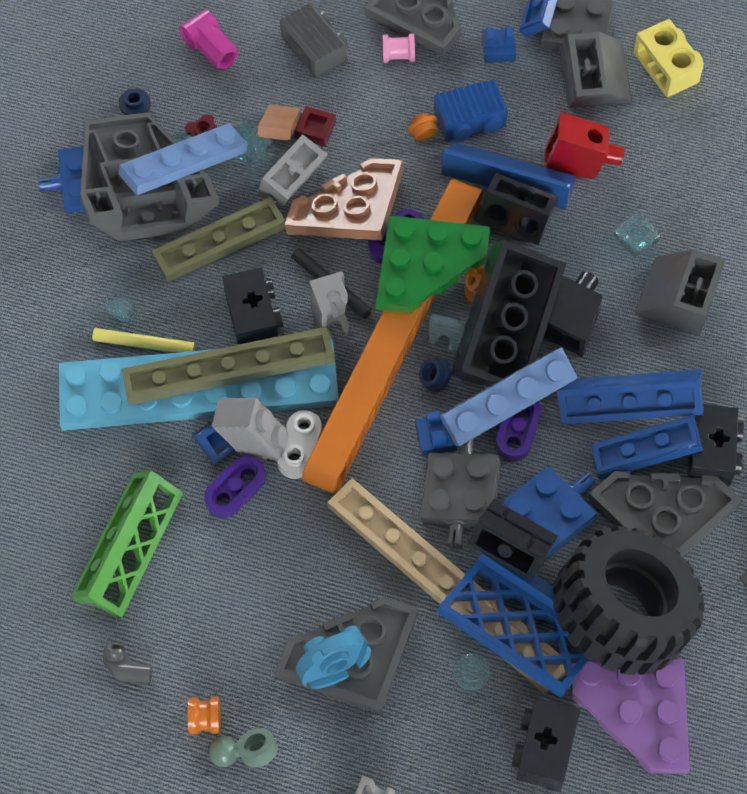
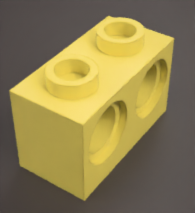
(668, 57)

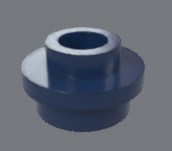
(132, 95)
(435, 374)

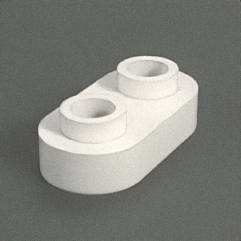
(299, 442)

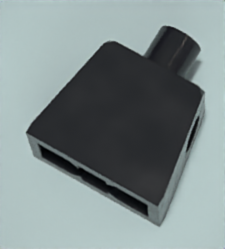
(574, 313)

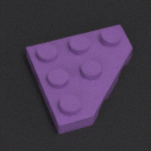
(640, 712)

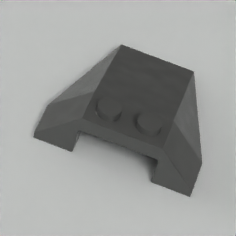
(112, 203)

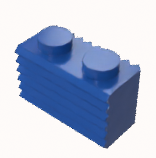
(470, 110)

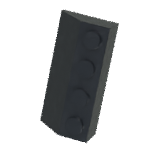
(508, 314)

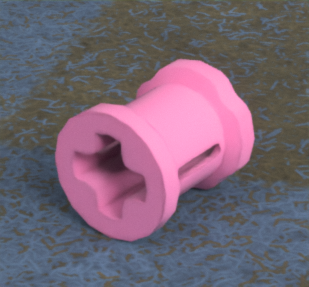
(398, 48)

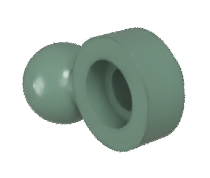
(254, 747)

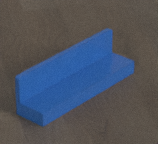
(481, 166)
(631, 397)

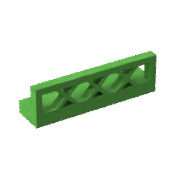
(116, 539)

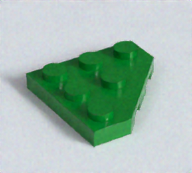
(426, 259)

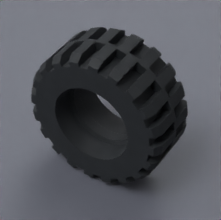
(607, 627)

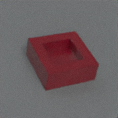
(315, 125)

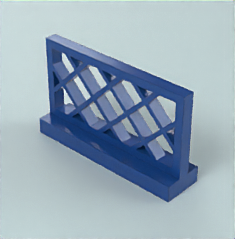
(537, 604)

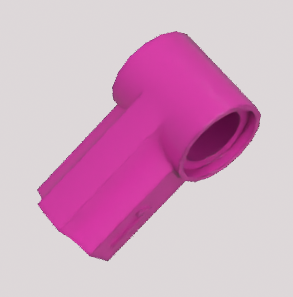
(205, 34)

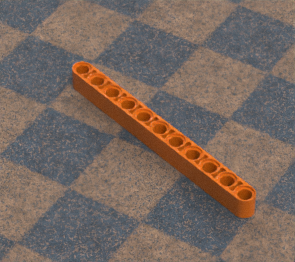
(378, 366)

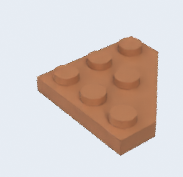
(349, 205)

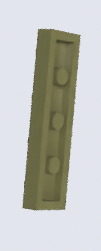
(218, 239)

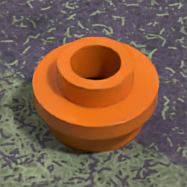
(423, 127)

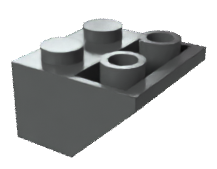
(594, 70)
(681, 290)

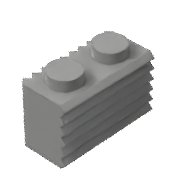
(250, 428)

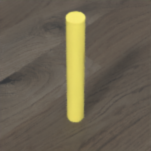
(142, 341)

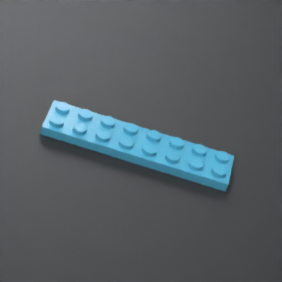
(95, 393)

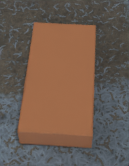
(279, 122)

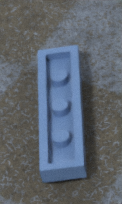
(182, 159)
(508, 396)

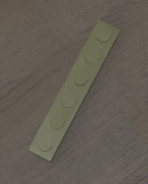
(228, 366)

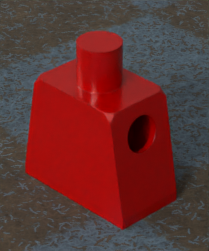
(580, 147)

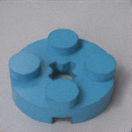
(329, 658)

